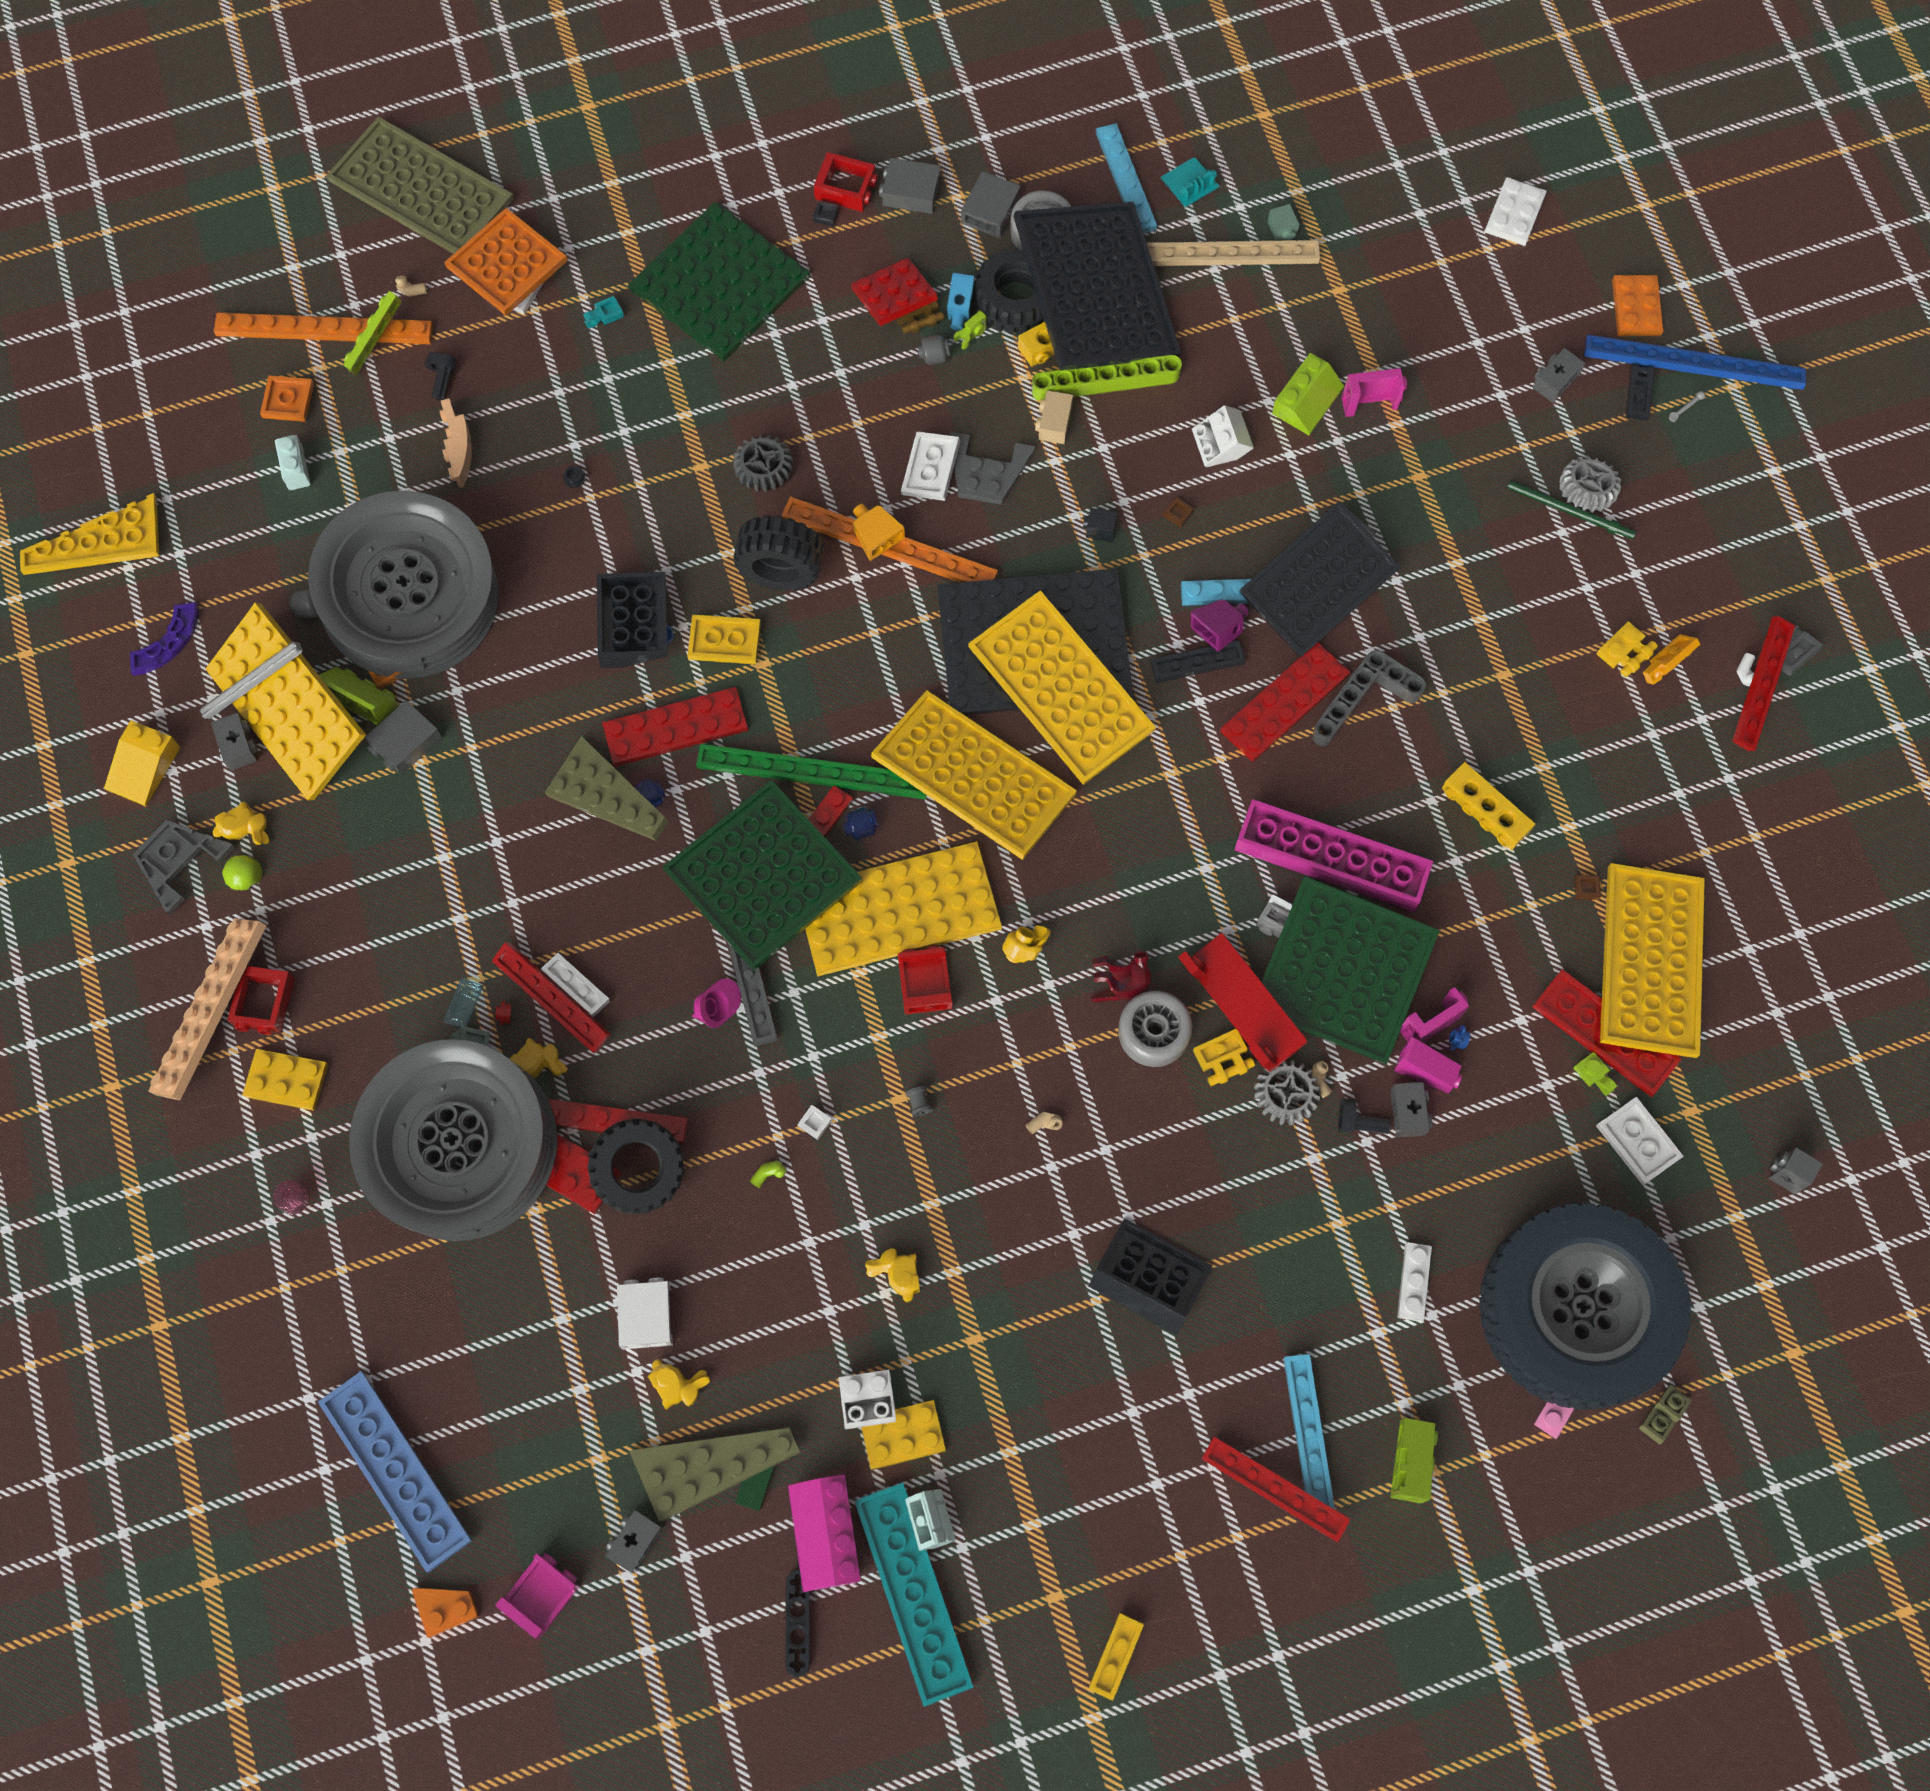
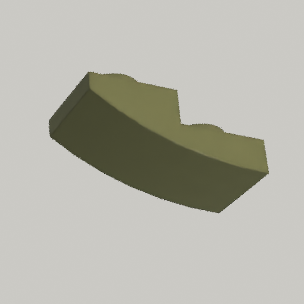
(1665, 1414)

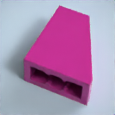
(1428, 1066)

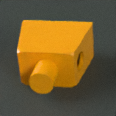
(876, 530)

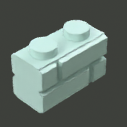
(292, 462)
(930, 1519)

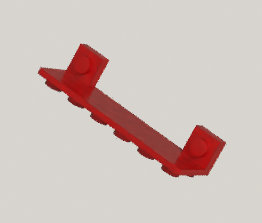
(1245, 1002)

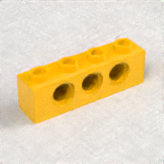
(1031, 345)
(1486, 794)

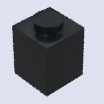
(1100, 524)

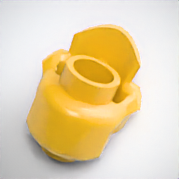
(1025, 943)

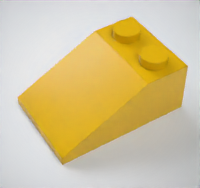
(140, 762)

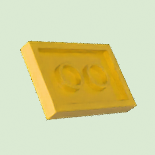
(724, 639)
(285, 1079)
(909, 1438)

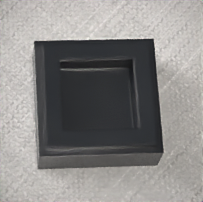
(825, 213)

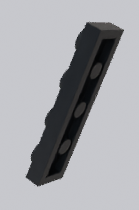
(1196, 662)

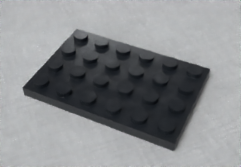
(1319, 579)

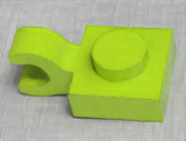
(973, 328)
(1593, 1071)

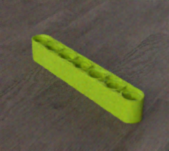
(1117, 382)

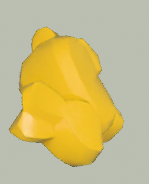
(239, 823)
(535, 1057)
(900, 1271)
(673, 1385)

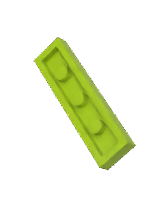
(376, 325)

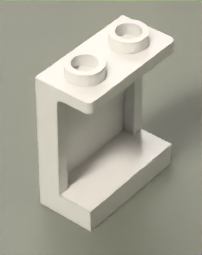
(644, 1314)

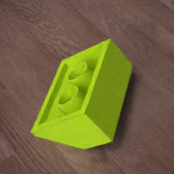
(1308, 394)
(360, 695)

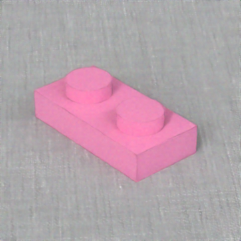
(1553, 1419)

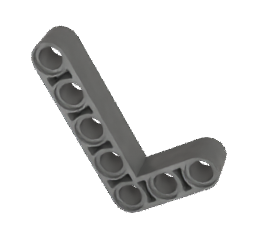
(1358, 691)

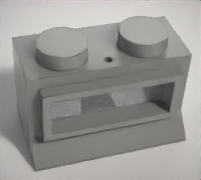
(1274, 916)

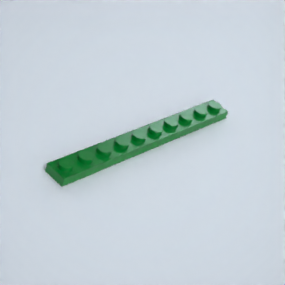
(805, 770)

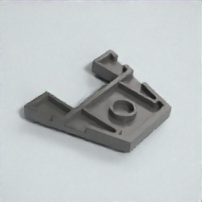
(987, 478)
(169, 853)

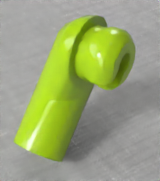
(768, 1169)

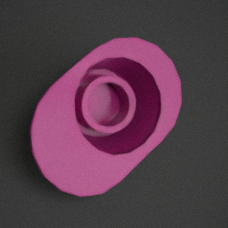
(717, 1003)

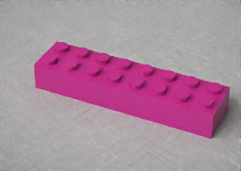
(1334, 855)

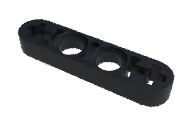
(794, 1623)

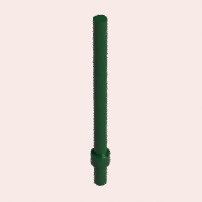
(1612, 526)

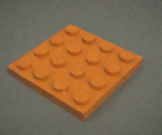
(506, 261)

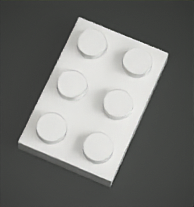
(1515, 211)
(930, 466)
(1639, 1141)

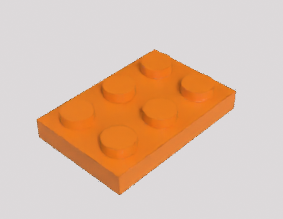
(1637, 305)

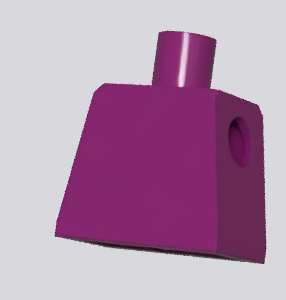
(1219, 622)

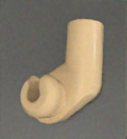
(409, 289)
(1319, 1071)
(1044, 1120)

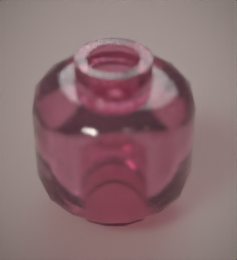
(291, 1197)

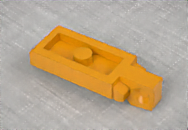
(1670, 657)

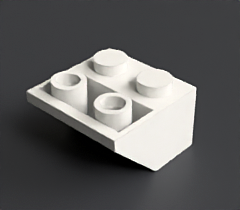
(1222, 437)
(867, 1399)

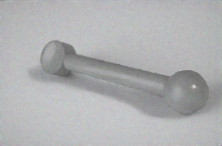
(1674, 415)

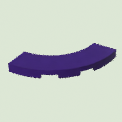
(171, 644)

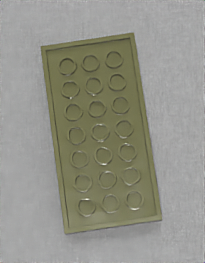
(418, 186)

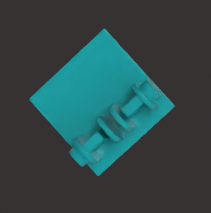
(1190, 181)

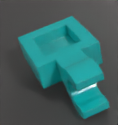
(605, 311)

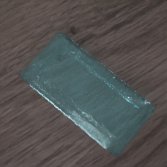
(463, 1003)

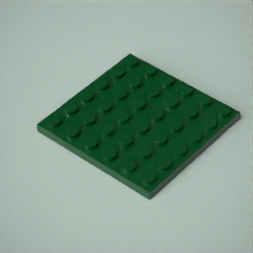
(719, 281)
(762, 874)
(1347, 968)

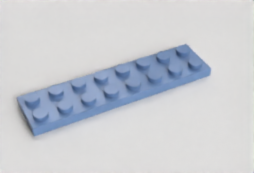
(395, 1472)

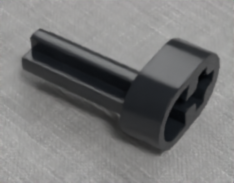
(444, 366)
(1349, 1121)

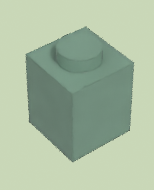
(1283, 223)

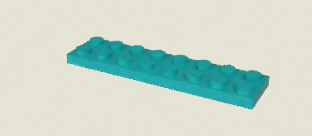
(913, 1596)

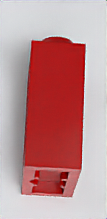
(843, 197)
(266, 976)

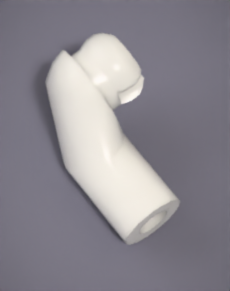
(1744, 671)

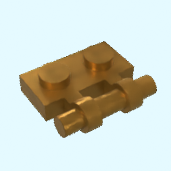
(930, 318)

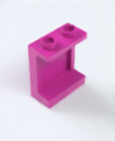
(1372, 388)
(1455, 1004)
(539, 1595)

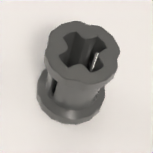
(919, 1101)

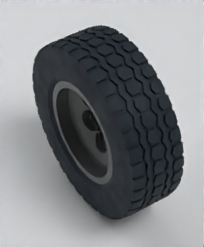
(1617, 1258)

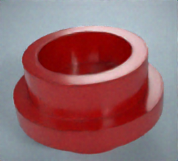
(502, 1013)

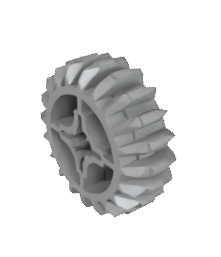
(1588, 490)
(1297, 1093)

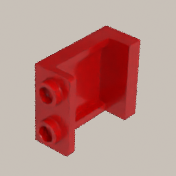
(924, 980)

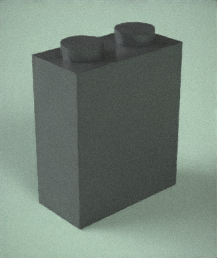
(910, 185)
(990, 204)
(402, 738)

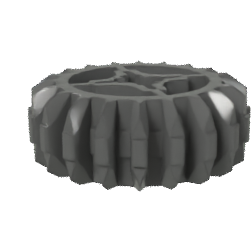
(754, 472)

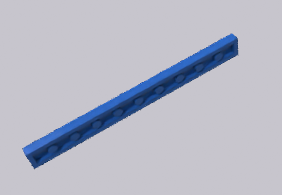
(1695, 362)

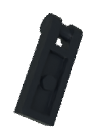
(1639, 392)

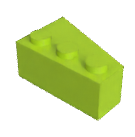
(1414, 1461)

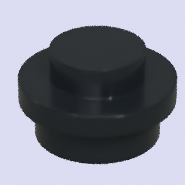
(574, 477)

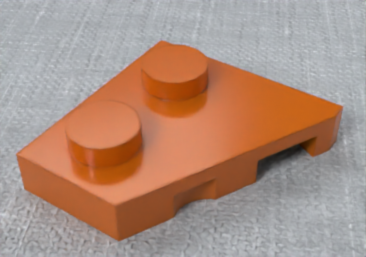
(443, 1609)

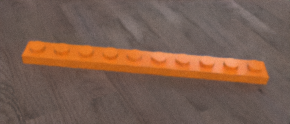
(318, 328)
(906, 550)

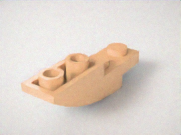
(458, 444)

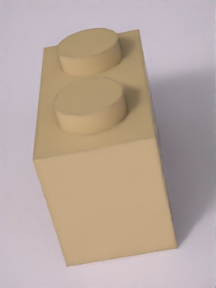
(1055, 417)

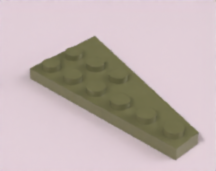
(599, 789)
(697, 1470)

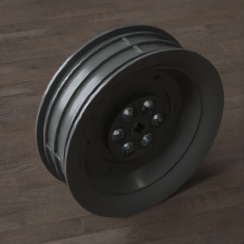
(393, 532)
(413, 1097)

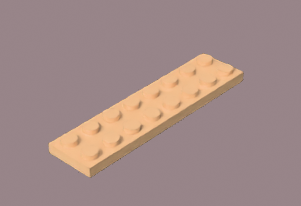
(206, 1009)

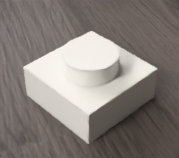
(814, 1122)

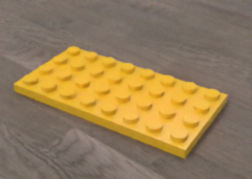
(1062, 687)
(289, 709)
(974, 774)
(906, 907)
(1653, 961)

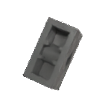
(1558, 375)
(234, 753)
(1405, 1121)
(1794, 1170)
(633, 1556)

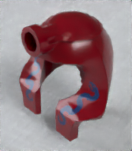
(1126, 979)

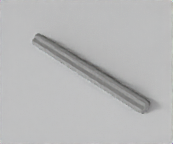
(251, 680)

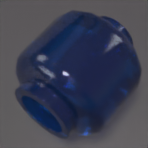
(651, 791)
(860, 823)

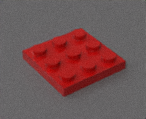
(894, 291)

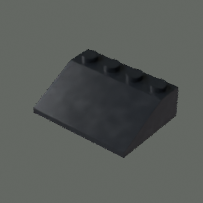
(631, 618)
(1150, 1276)

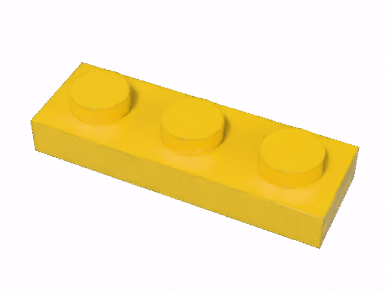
(1116, 1656)

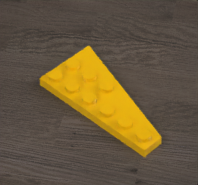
(103, 540)

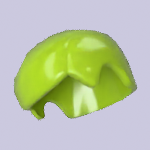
(242, 872)

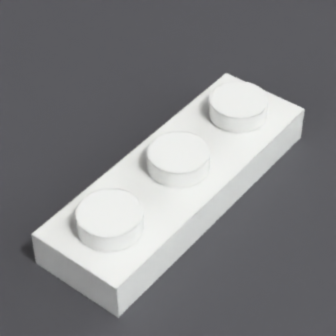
(575, 985)
(1414, 1282)

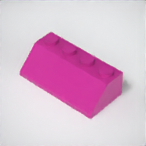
(824, 1533)

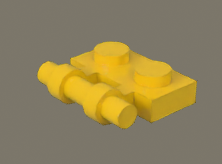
(1621, 644)
(1220, 1050)

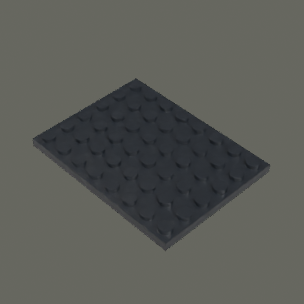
(1096, 285)
(1085, 600)

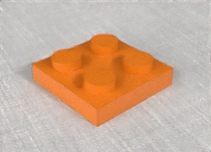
(287, 398)

